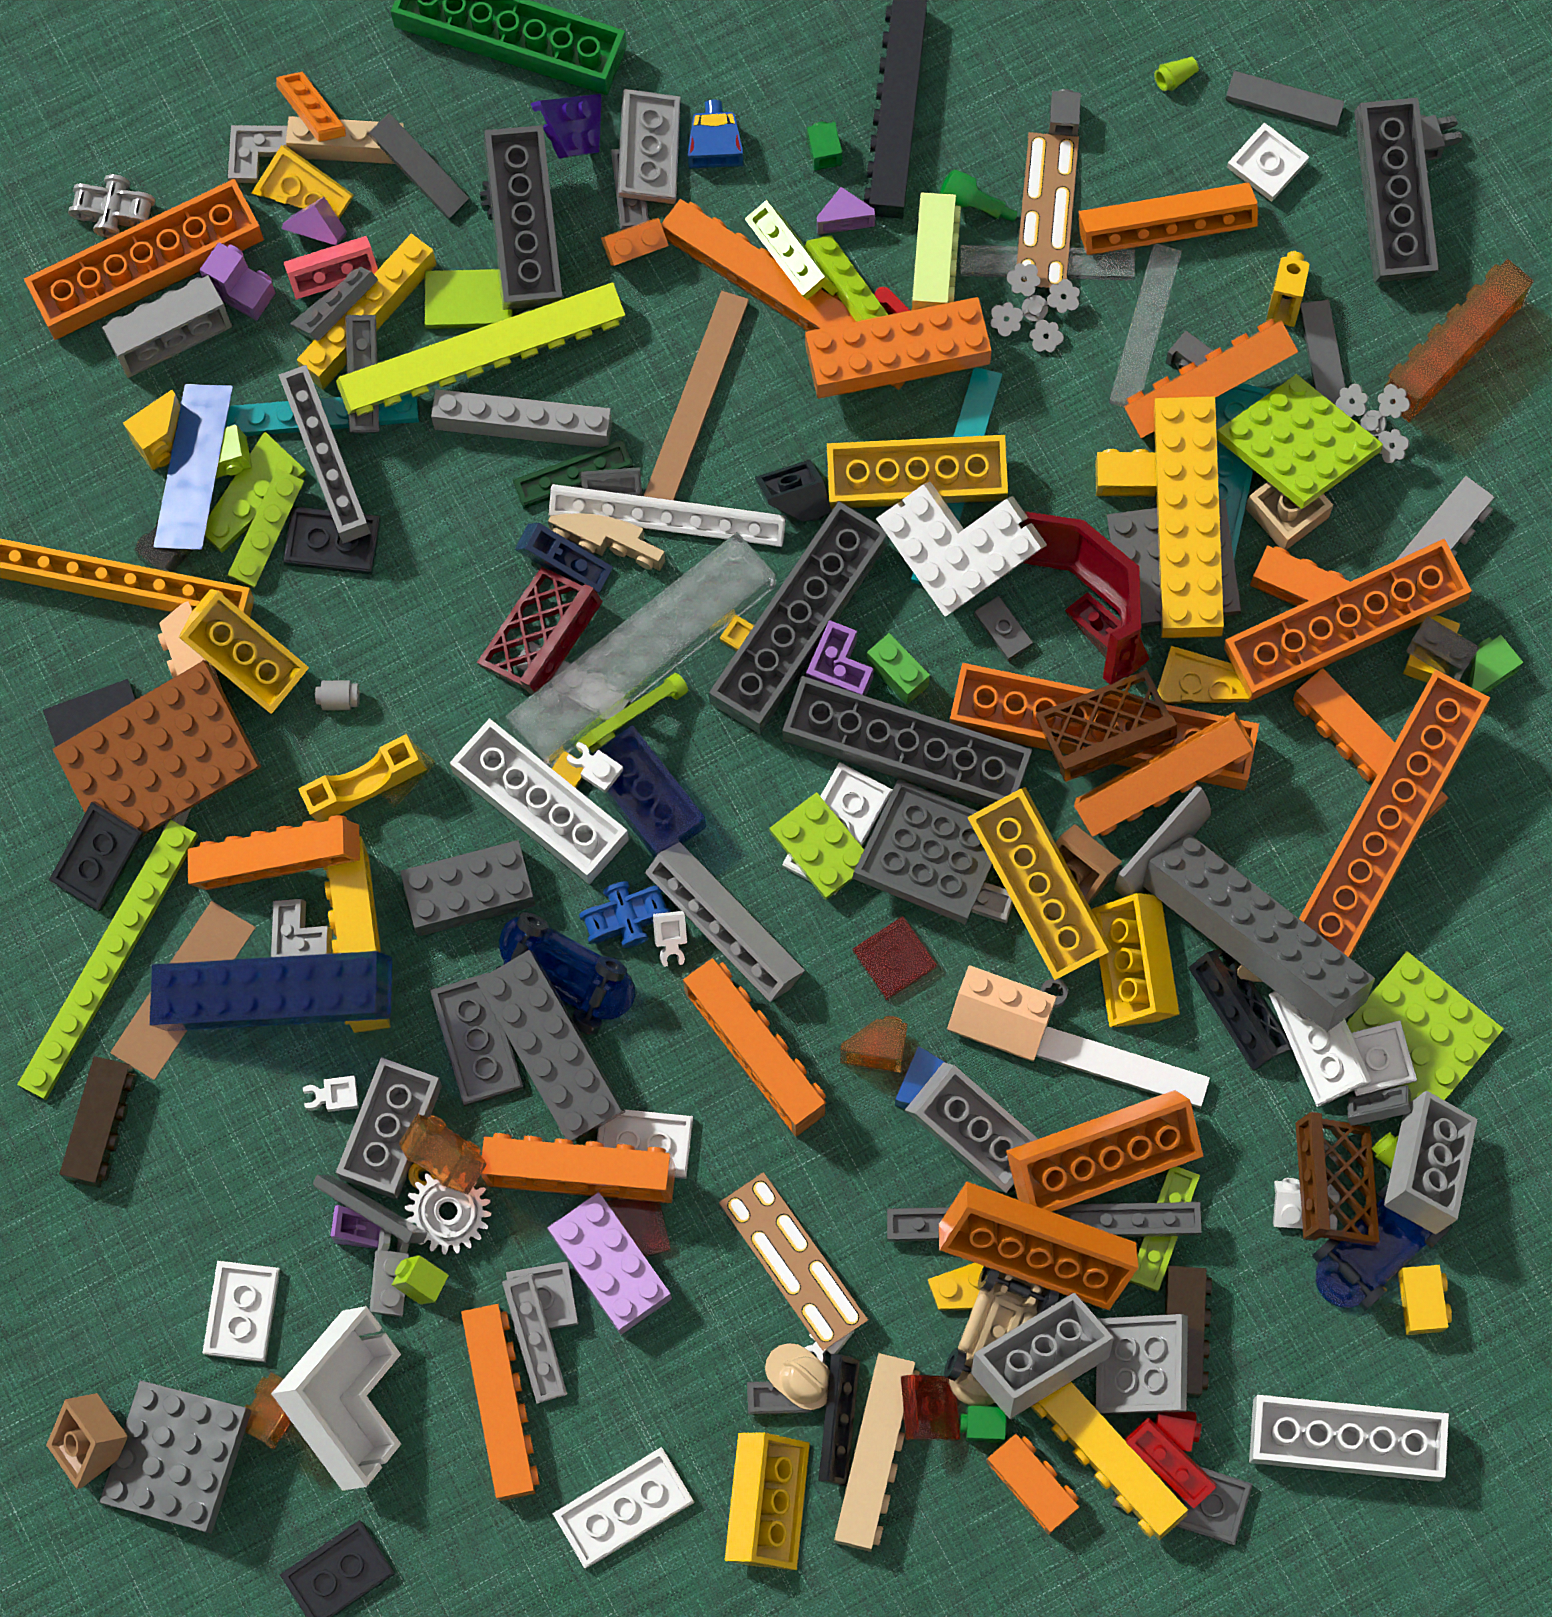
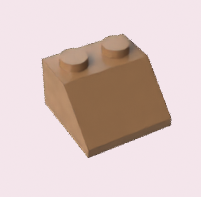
(1087, 861)
(86, 1438)

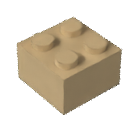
(1283, 518)

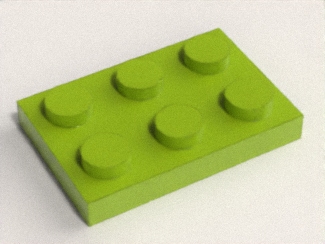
(819, 845)

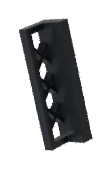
(1236, 1008)

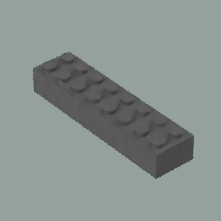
(797, 617)
(904, 743)
(1258, 932)

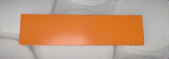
(310, 106)

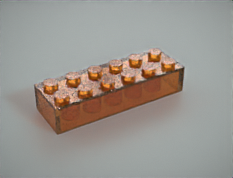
(1461, 336)

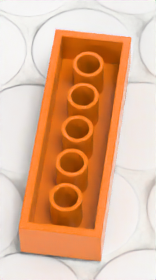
(898, 347)
(754, 1047)
(1106, 1152)
(578, 1168)
(1037, 1245)

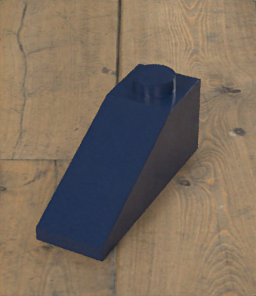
(562, 556)

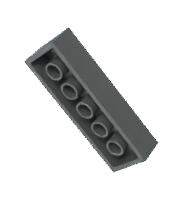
(1396, 190)
(522, 217)
(550, 1046)

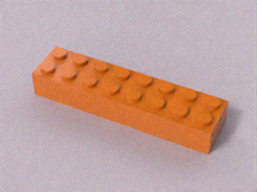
(142, 259)
(1347, 619)

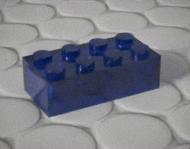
(650, 795)

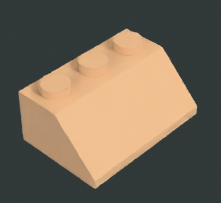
(182, 655)
(1001, 1013)

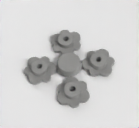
(1035, 307)
(1374, 420)

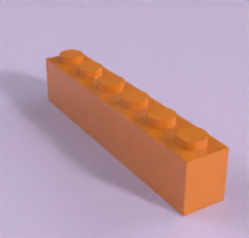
(1168, 218)
(1217, 374)
(1348, 727)
(1163, 775)
(274, 853)
(498, 1402)

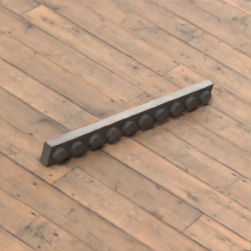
(1117, 1219)

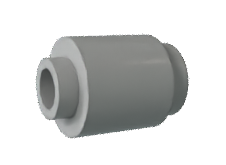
(337, 695)

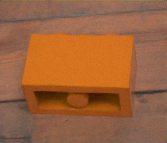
(634, 241)

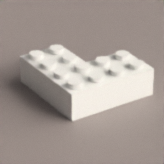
(958, 561)
(330, 1401)

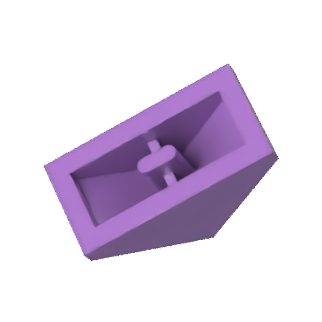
(845, 213)
(317, 222)
(353, 1229)

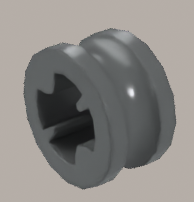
(1060, 1000)

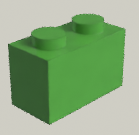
(898, 668)

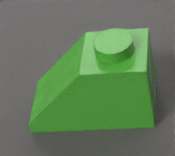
(1493, 664)

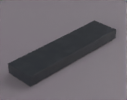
(839, 1420)

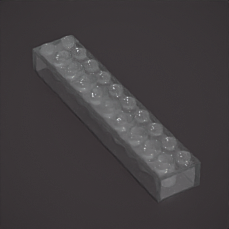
(642, 649)

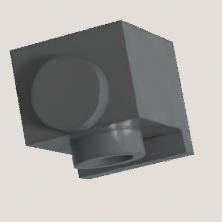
(1187, 350)

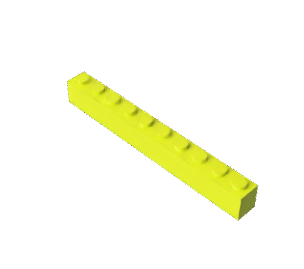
(479, 349)

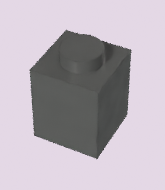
(1064, 112)

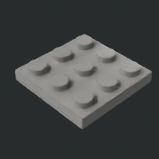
(1144, 1365)

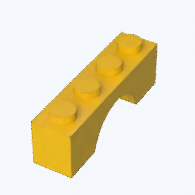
(338, 793)

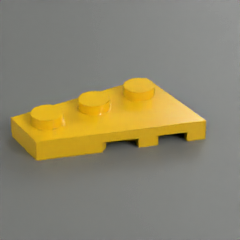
(299, 183)
(1199, 679)
(956, 1288)

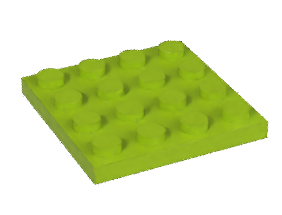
(1299, 441)
(1439, 1025)

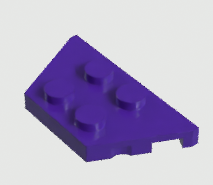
(572, 124)

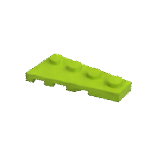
(244, 494)

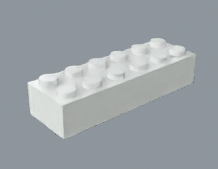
(539, 801)
(1349, 1438)

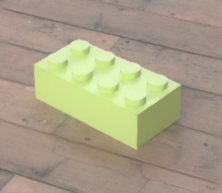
(936, 250)

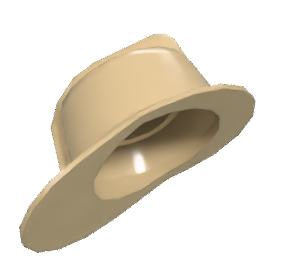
(798, 1375)

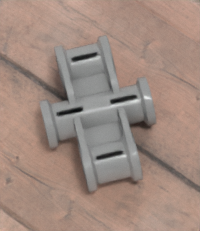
(110, 205)

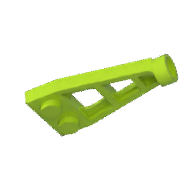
(673, 686)

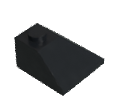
(796, 491)

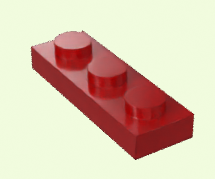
(1171, 1463)

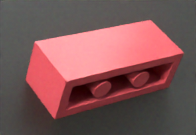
(328, 266)

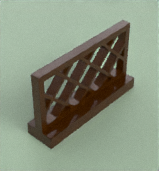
(1114, 748)
(1315, 1178)

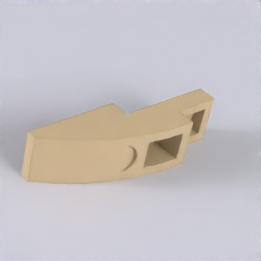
(597, 532)

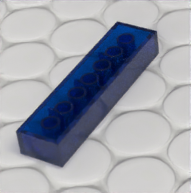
(271, 991)

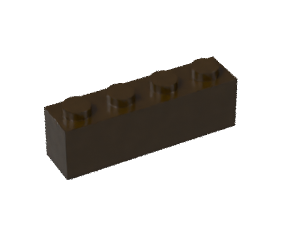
(97, 1122)
(1186, 1295)

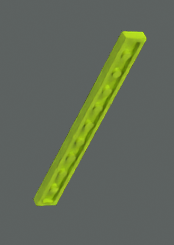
(107, 960)

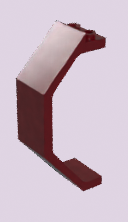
(1103, 568)

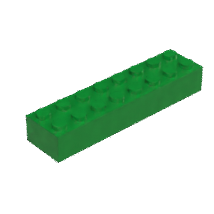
(521, 35)

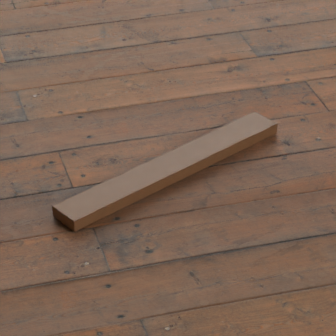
(697, 397)

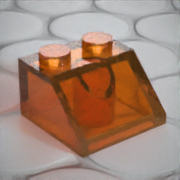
(877, 1045)
(267, 1417)

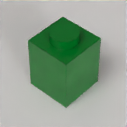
(824, 145)
(984, 1424)

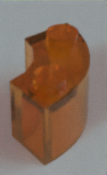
(443, 1153)

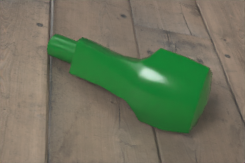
(971, 196)

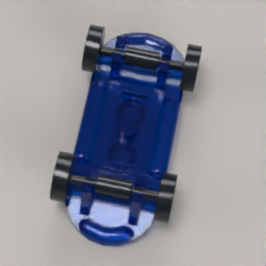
(579, 975)
(1356, 1273)

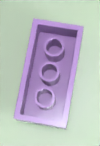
(609, 1263)

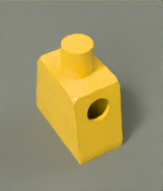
(1289, 282)

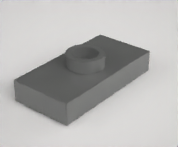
(614, 480)
(1003, 628)
(1379, 1105)
(766, 1399)

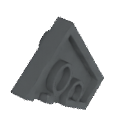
(330, 308)

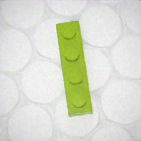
(852, 288)
(265, 528)
(1157, 1250)

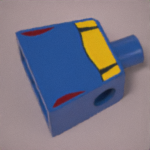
(714, 138)

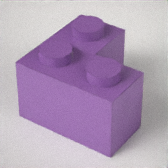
(237, 283)
(833, 663)

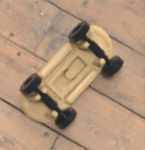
(999, 1308)

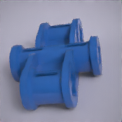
(614, 917)

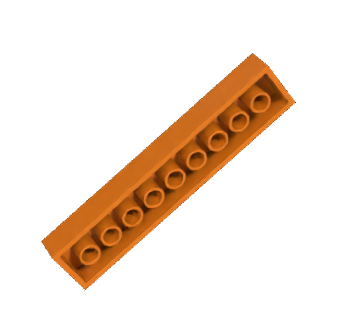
(1007, 705)
(1394, 811)

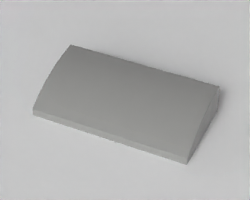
(1184, 820)

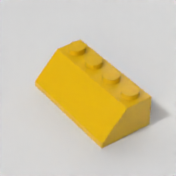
(242, 650)
(1139, 965)
(767, 1501)

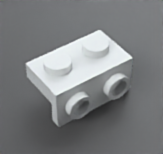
(1288, 1204)

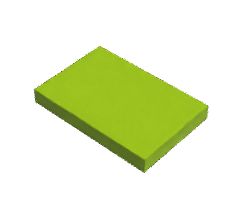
(463, 299)

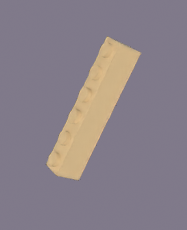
(874, 1456)

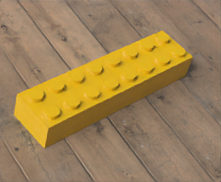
(1188, 517)

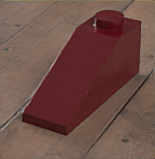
(1098, 623)

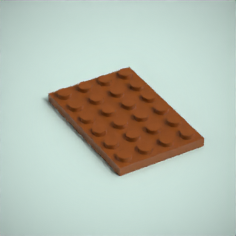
(160, 752)

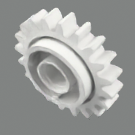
(447, 1231)

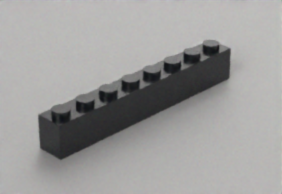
(897, 107)

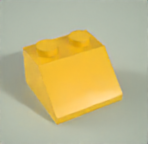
(154, 430)

